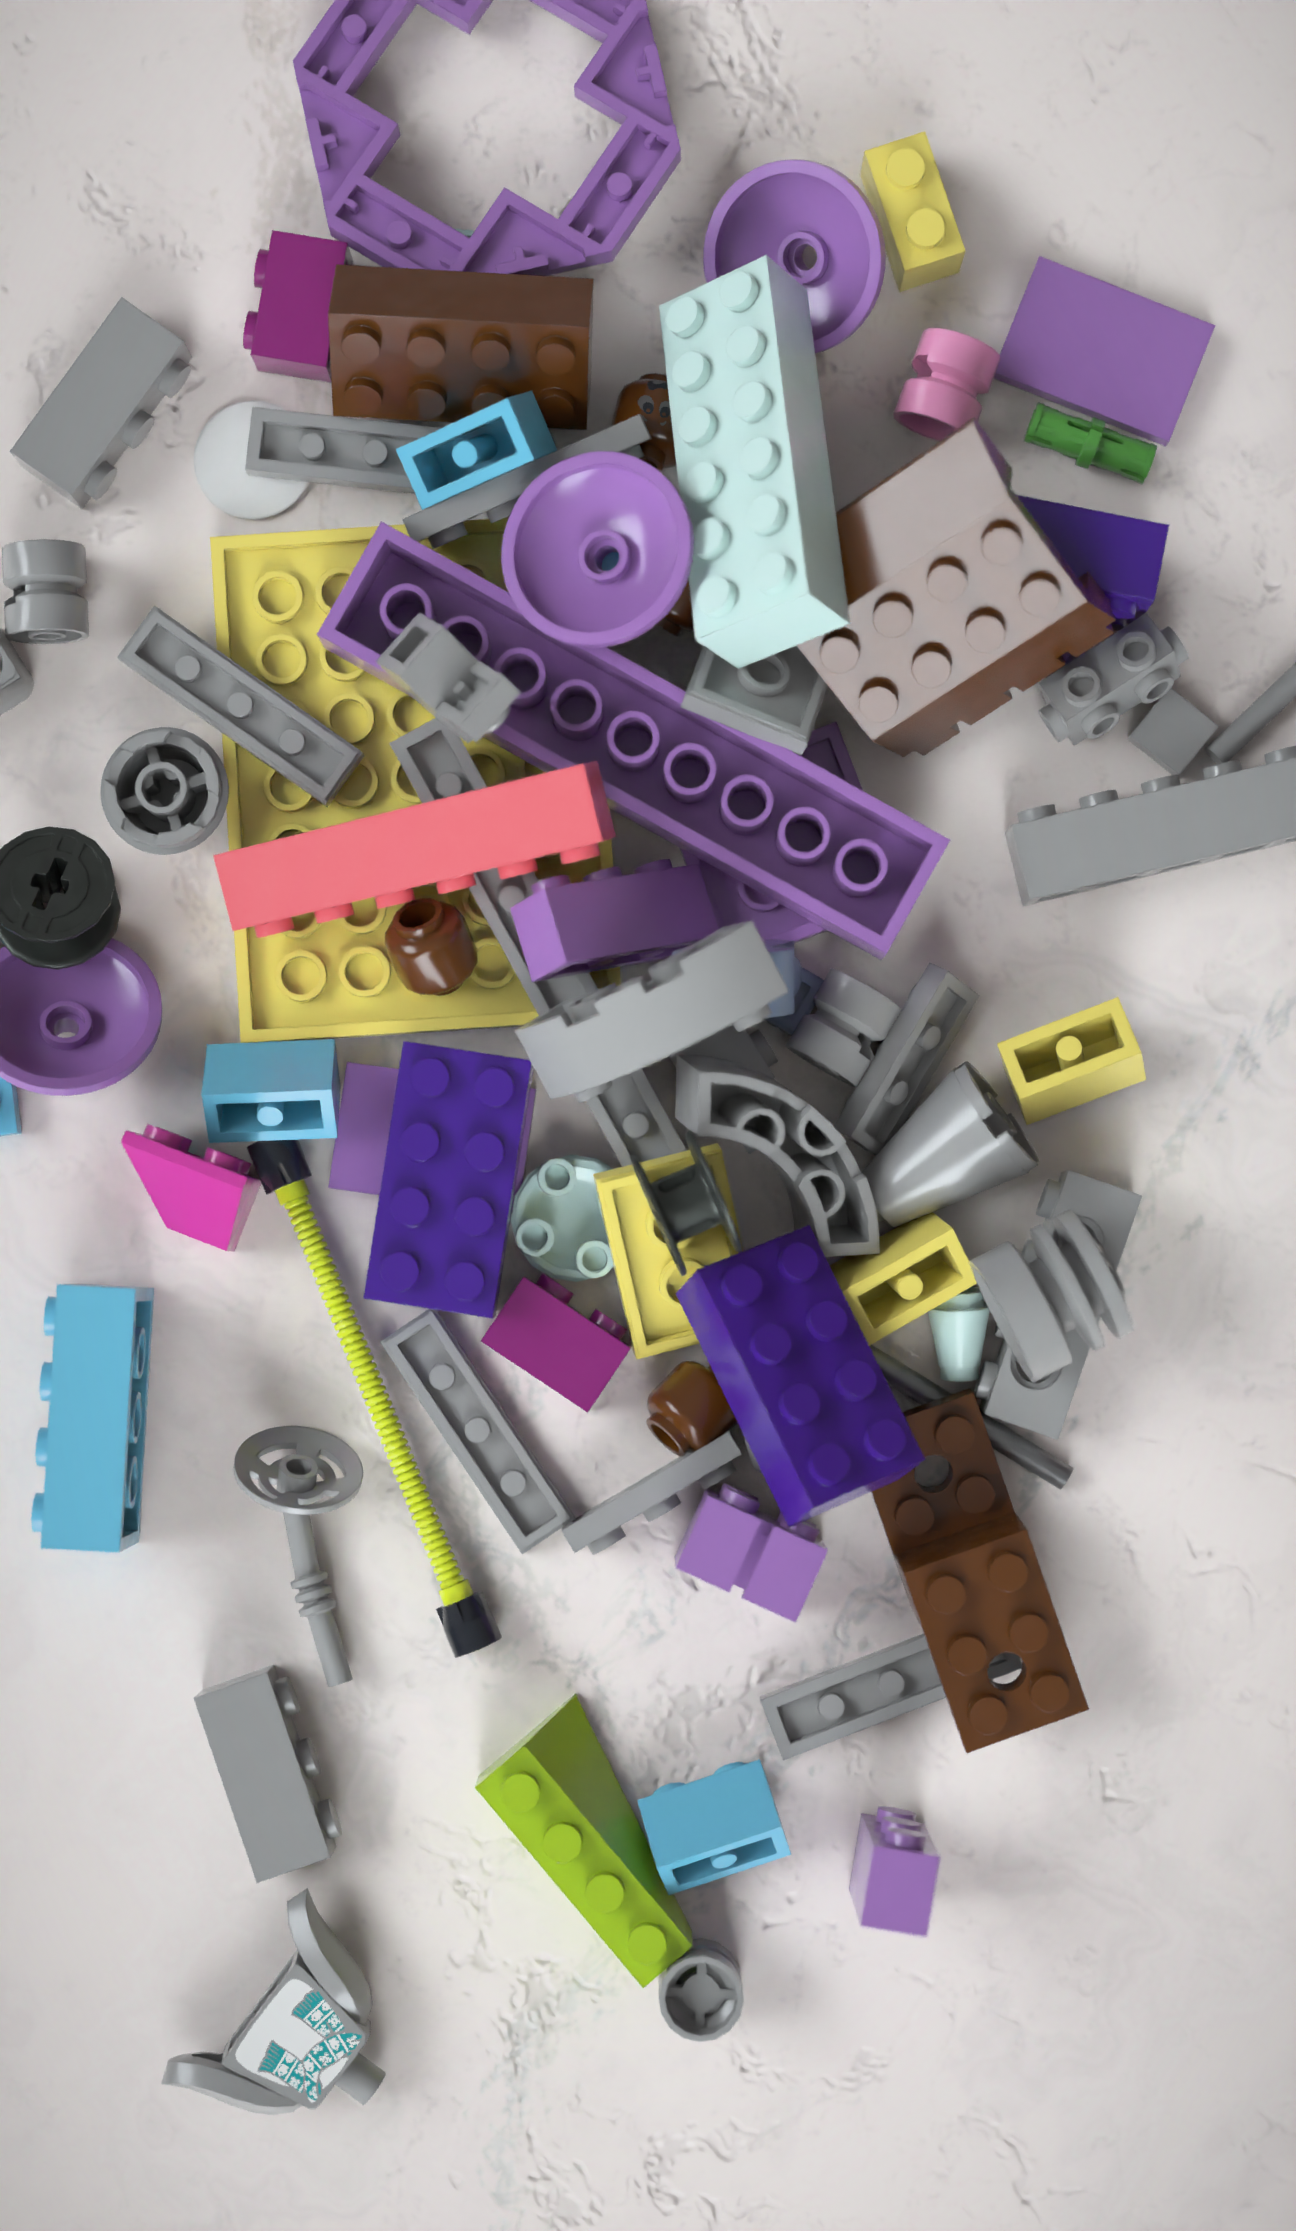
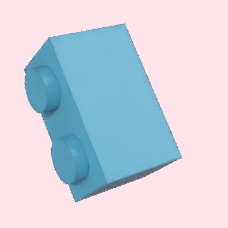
(476, 449)
(271, 1091)
(713, 1826)

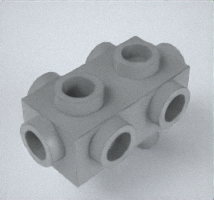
(1110, 680)

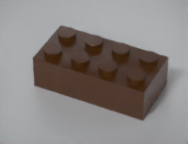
(458, 343)

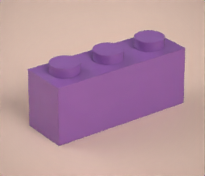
(612, 919)
(894, 1872)

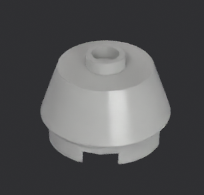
(164, 790)

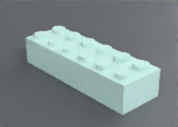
(753, 463)

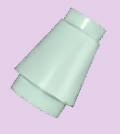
(959, 1335)

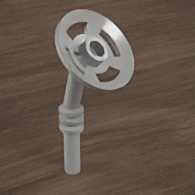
(294, 1497)

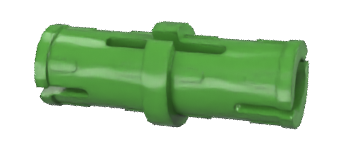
(1090, 443)

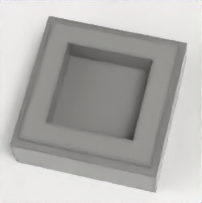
(1173, 732)

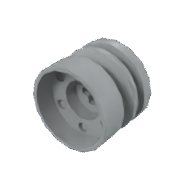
(1052, 1295)

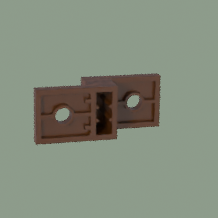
(976, 1581)

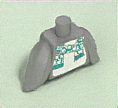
(298, 2034)

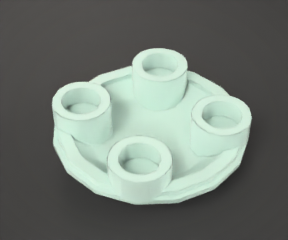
(561, 1219)

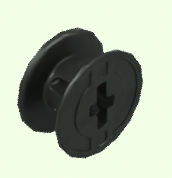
(73, 923)
(686, 1203)

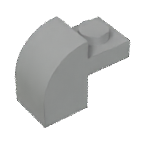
(448, 679)

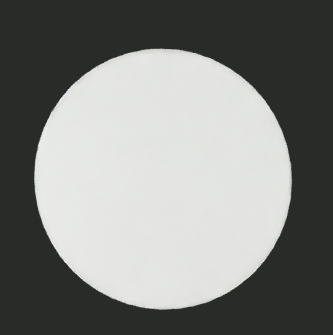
(221, 467)

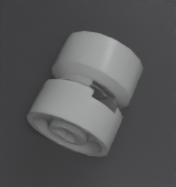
(45, 591)
(843, 1027)
(701, 1992)

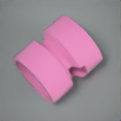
(949, 378)

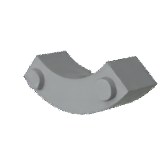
(634, 1024)
(805, 1148)

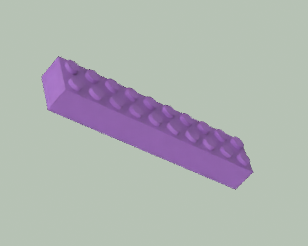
(670, 770)

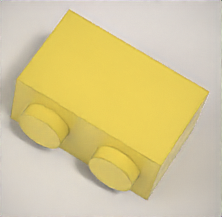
(912, 211)
(1072, 1061)
(914, 1273)

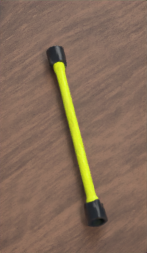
(465, 1614)

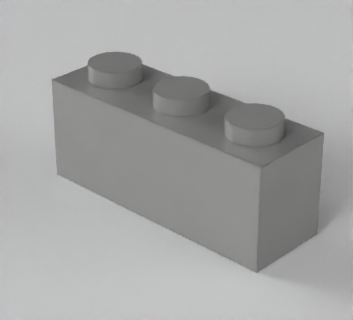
(103, 404)
(268, 1772)

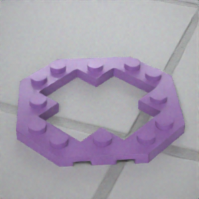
(514, 235)

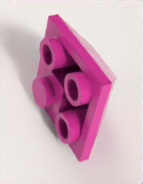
(193, 1193)

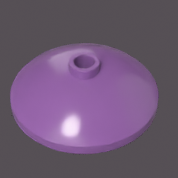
(797, 205)
(569, 526)
(105, 1002)

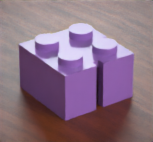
(746, 1548)

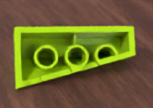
(582, 1831)

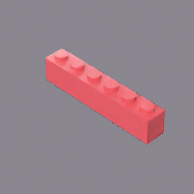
(416, 847)

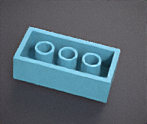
(95, 1417)

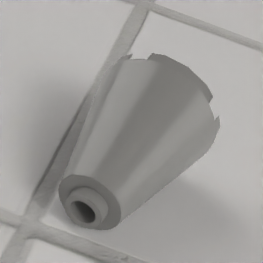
(948, 1150)

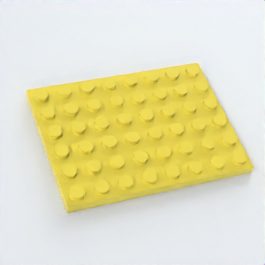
(337, 973)

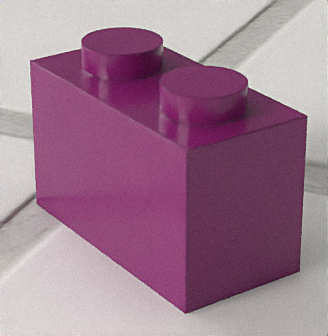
(292, 318)
(557, 1341)

